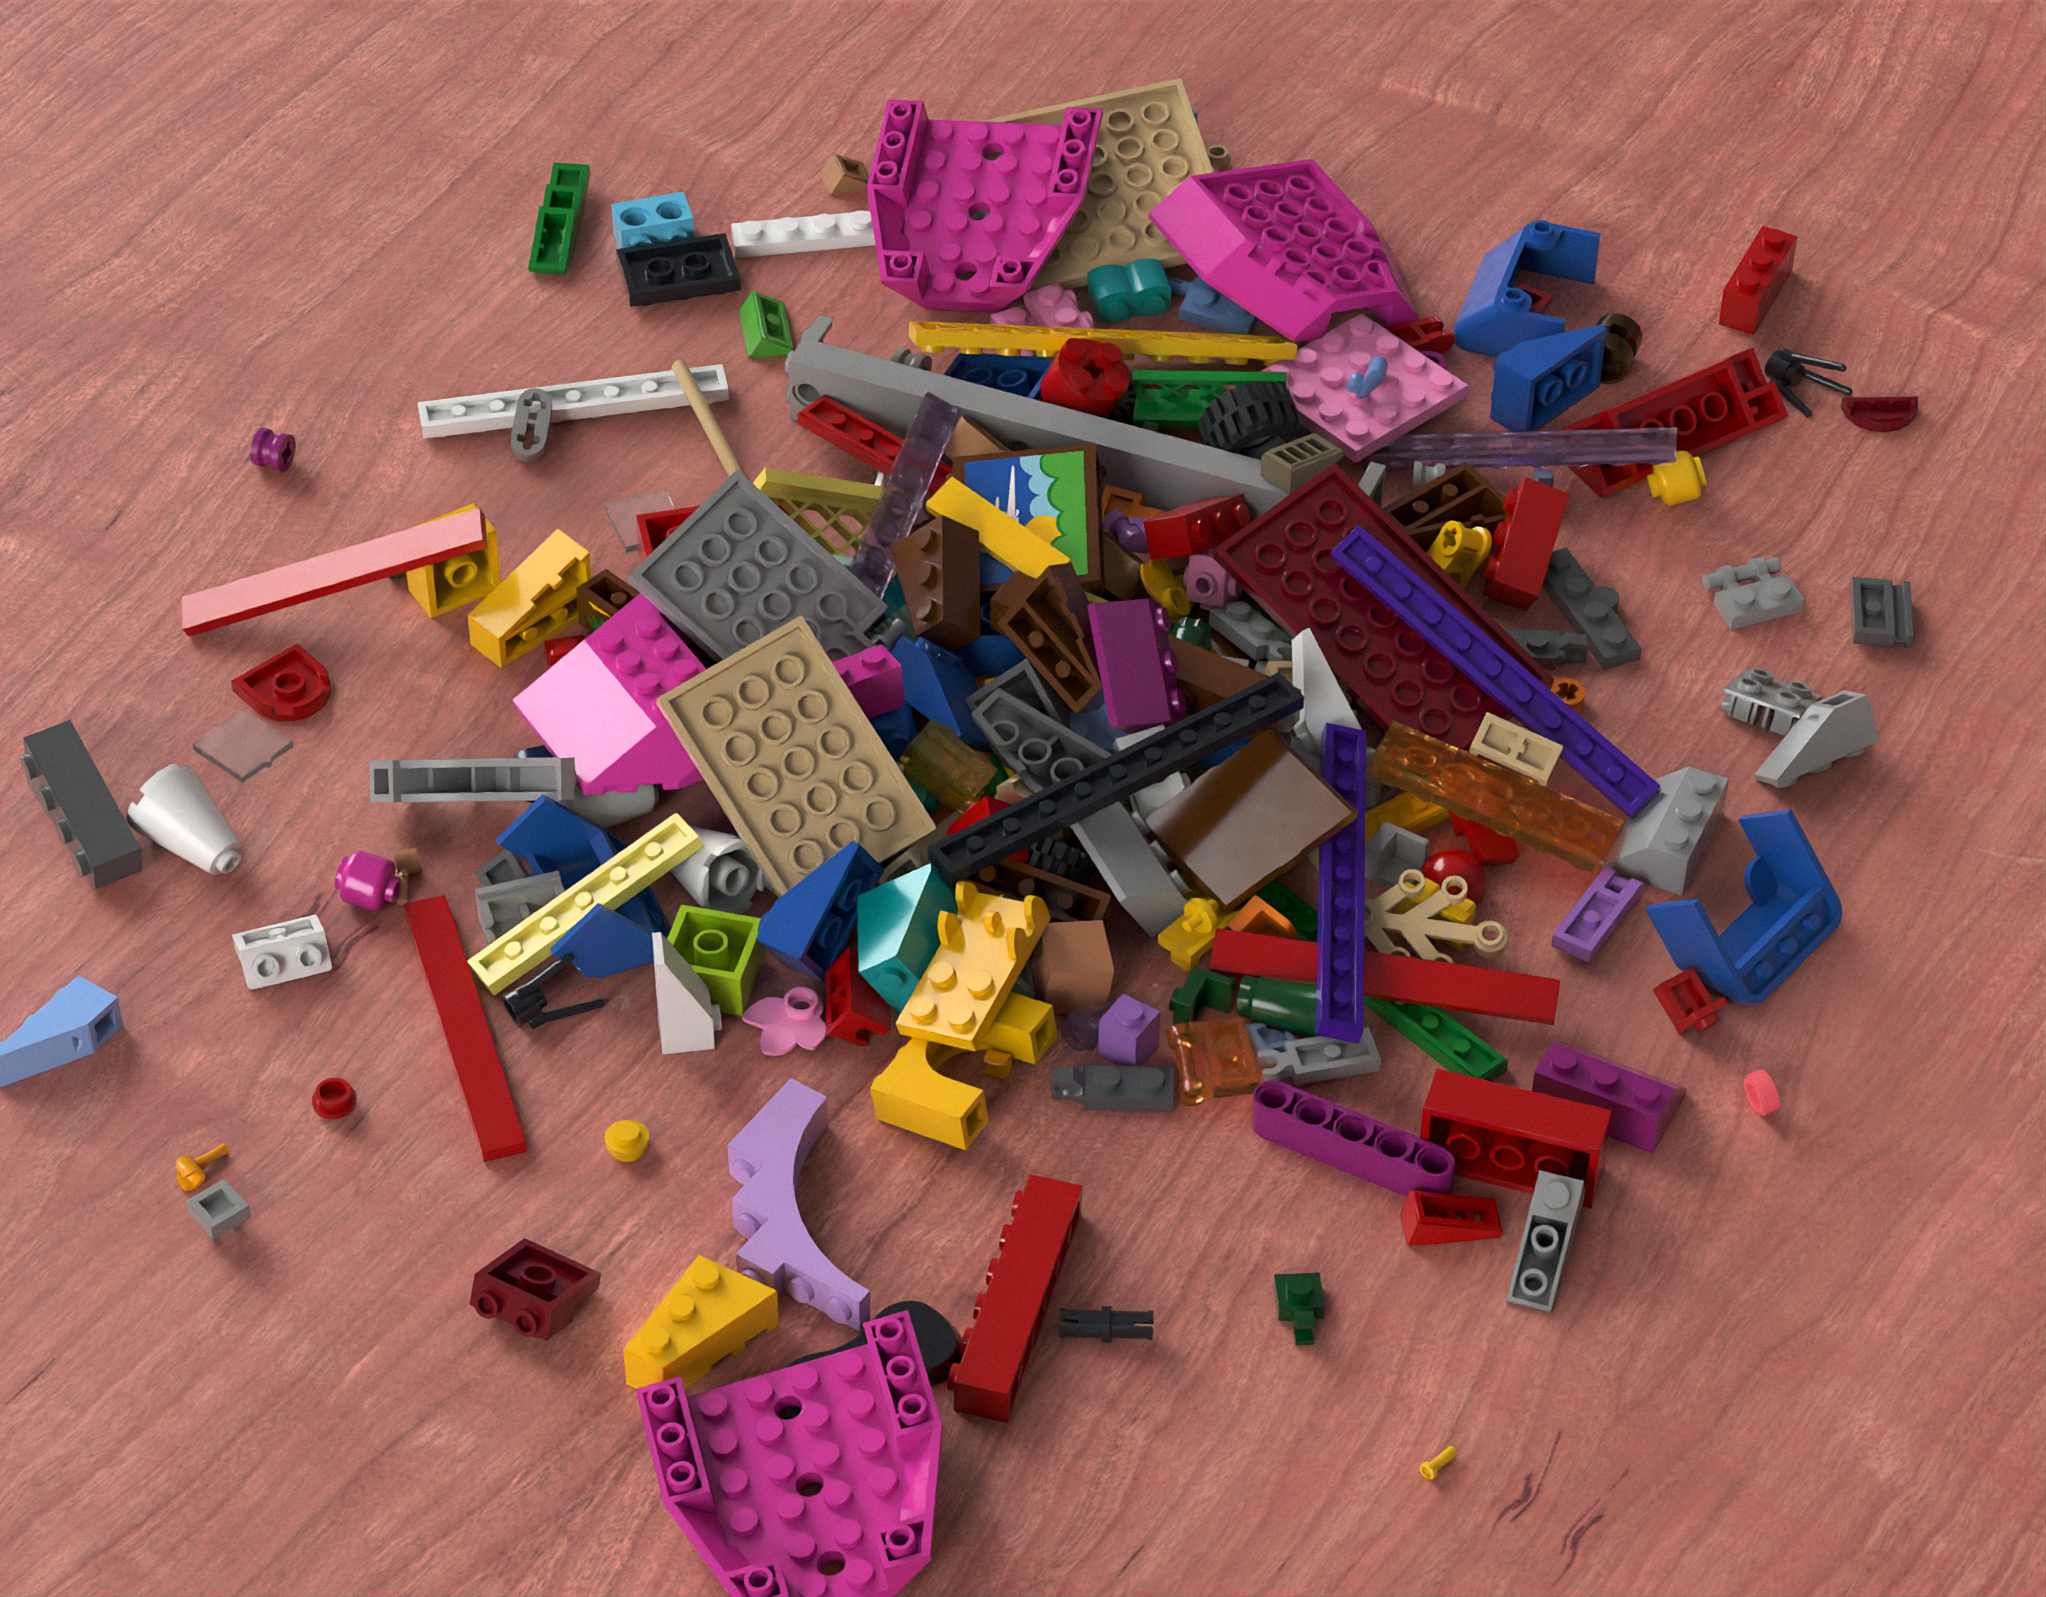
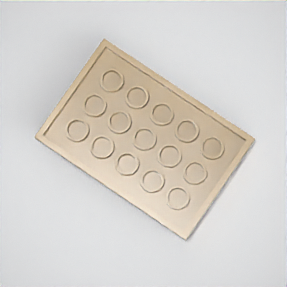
(793, 757)

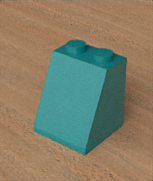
(901, 931)

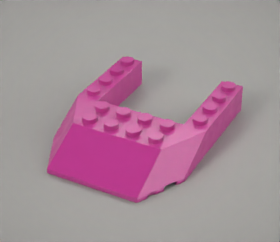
(605, 693)

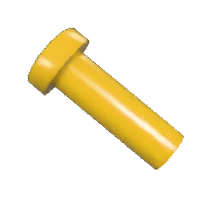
(1430, 1469)

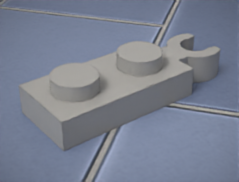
(1251, 632)
(1320, 1059)

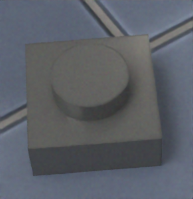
(502, 869)

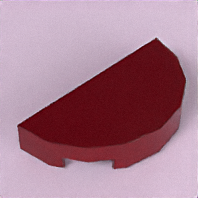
(1880, 413)

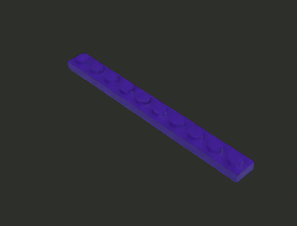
(1495, 671)
(1342, 893)

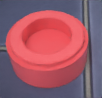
(1761, 1092)

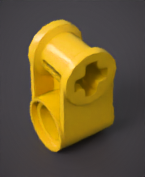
(1455, 551)

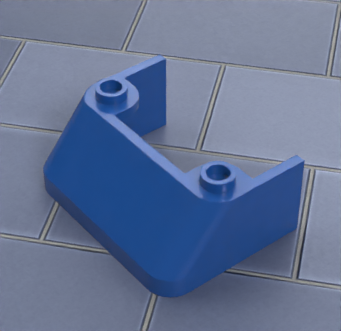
(1501, 316)
(567, 842)
(1785, 923)

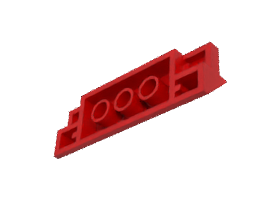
(1705, 406)

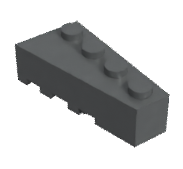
(80, 805)

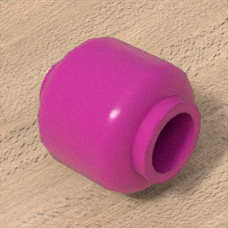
(367, 881)

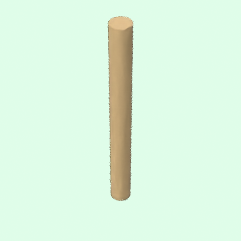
(706, 417)

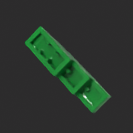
(559, 218)

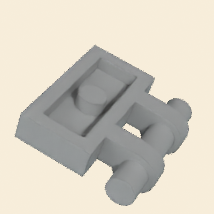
(1757, 601)

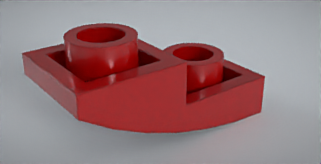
(1485, 842)

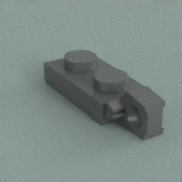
(1551, 647)
(1115, 1087)

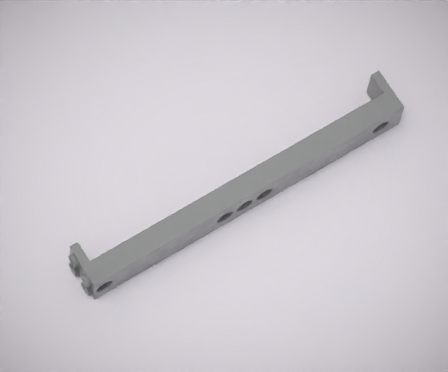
(1132, 458)

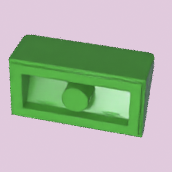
(765, 327)

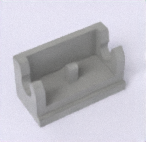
(511, 902)

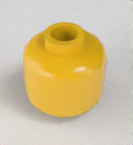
(1678, 480)

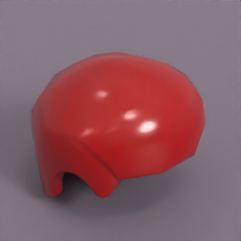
(1456, 863)

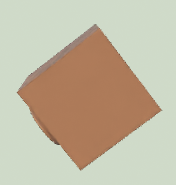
(1072, 965)

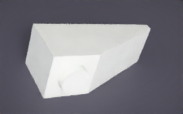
(1321, 694)
(683, 1002)

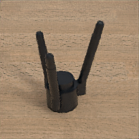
(1786, 370)
(527, 1000)

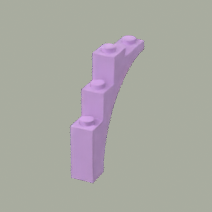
(779, 1249)

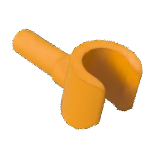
(998, 1064)
(190, 1169)

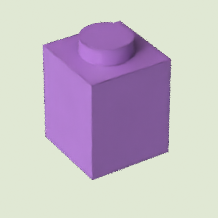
(1128, 1032)

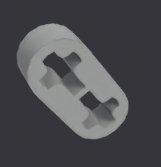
(523, 423)

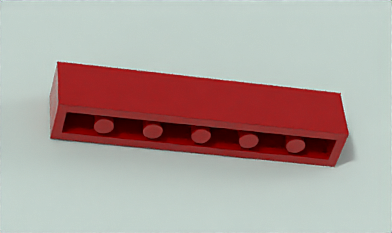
(1016, 1299)

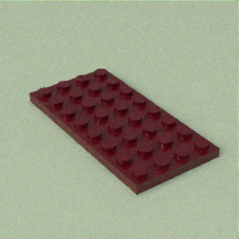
(1371, 651)

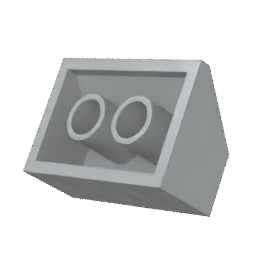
(1671, 831)
(1133, 866)

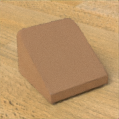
(844, 175)

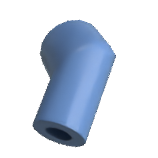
(1364, 385)

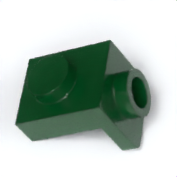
(1201, 991)

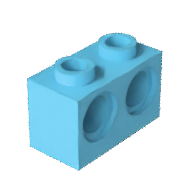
(652, 220)

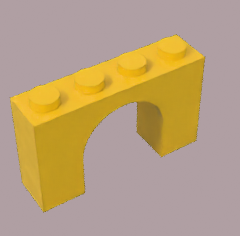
(947, 1110)

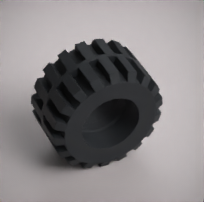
(1252, 419)

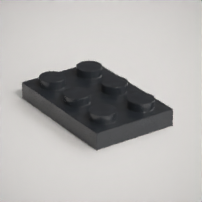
(678, 269)

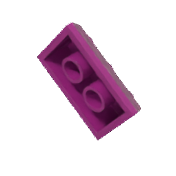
(1136, 664)
(1638, 1101)

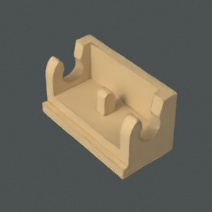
(1516, 748)

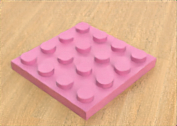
(1407, 398)

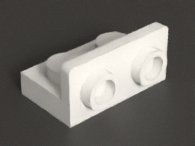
(282, 952)

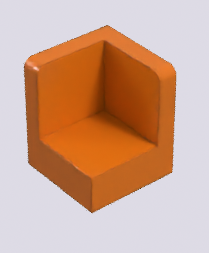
(1262, 919)

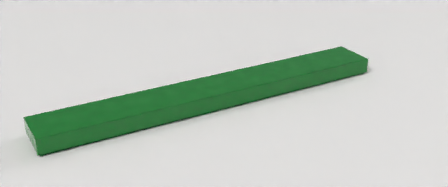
(1425, 1026)

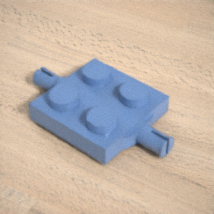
(1211, 308)

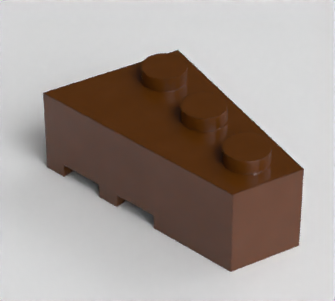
(1454, 496)
(941, 581)
(1056, 636)

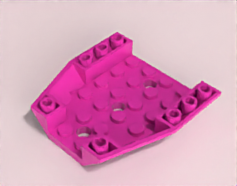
(934, 179)
(1284, 247)
(862, 1432)

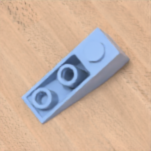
(62, 1031)

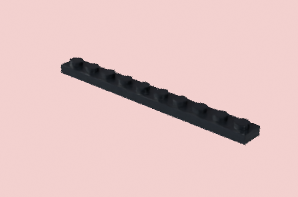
(1114, 778)

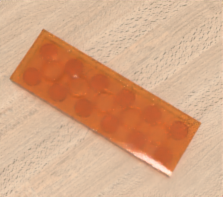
(1494, 797)

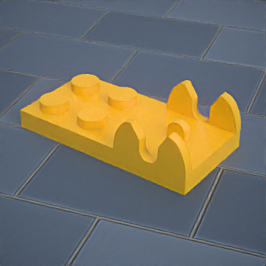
(973, 967)

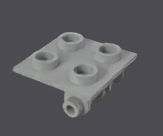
(1759, 687)

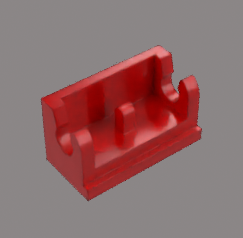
(853, 1002)

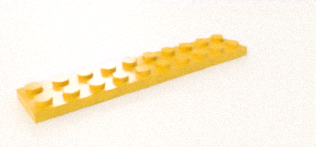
(1048, 341)

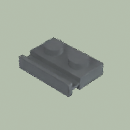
(1881, 612)

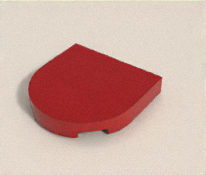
(285, 686)

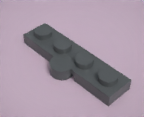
(1590, 611)

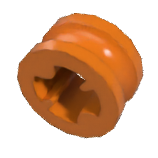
(1571, 688)

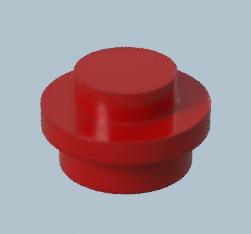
(334, 1098)

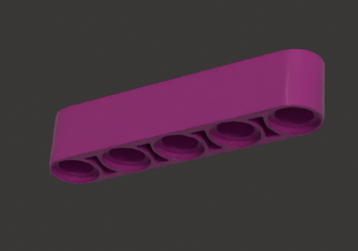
(1350, 1140)

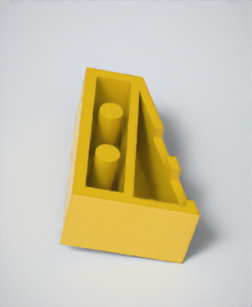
(531, 602)
(698, 1324)

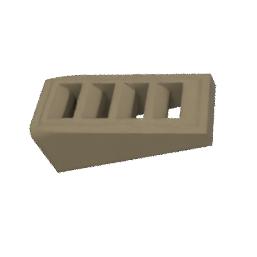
(1288, 472)

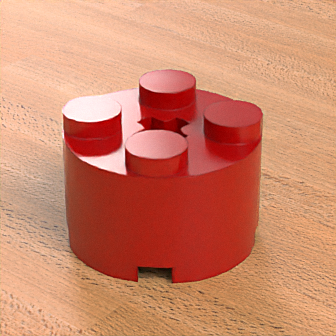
(1086, 377)

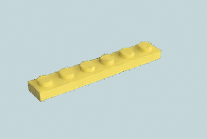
(608, 885)

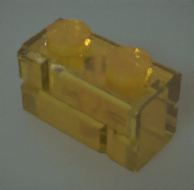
(947, 767)

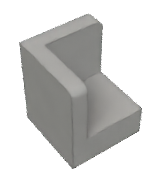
(1392, 853)

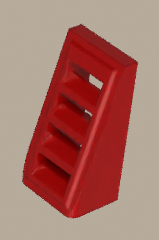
(1423, 1226)

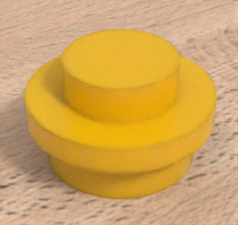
(627, 1140)

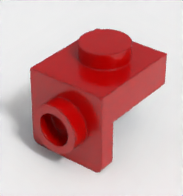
(1689, 1002)

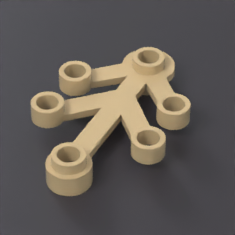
(1418, 925)

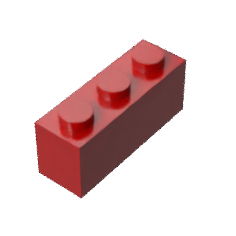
(1757, 280)
(1196, 526)
(1524, 543)

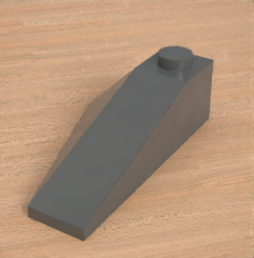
(1034, 743)

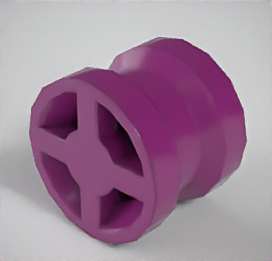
(272, 449)

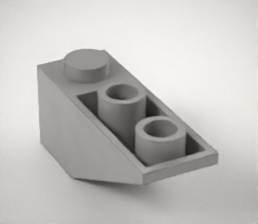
(1824, 733)
(1546, 1241)

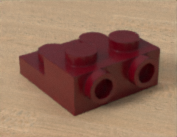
(532, 1289)

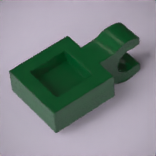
(1301, 1301)

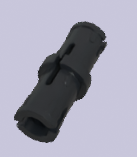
(1106, 1324)

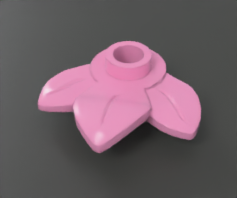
(788, 1021)

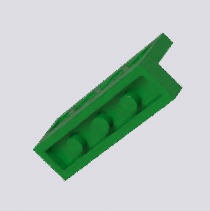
(1182, 407)

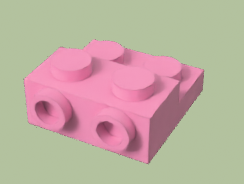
(1045, 307)

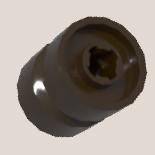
(1620, 347)

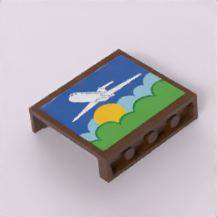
(1050, 494)

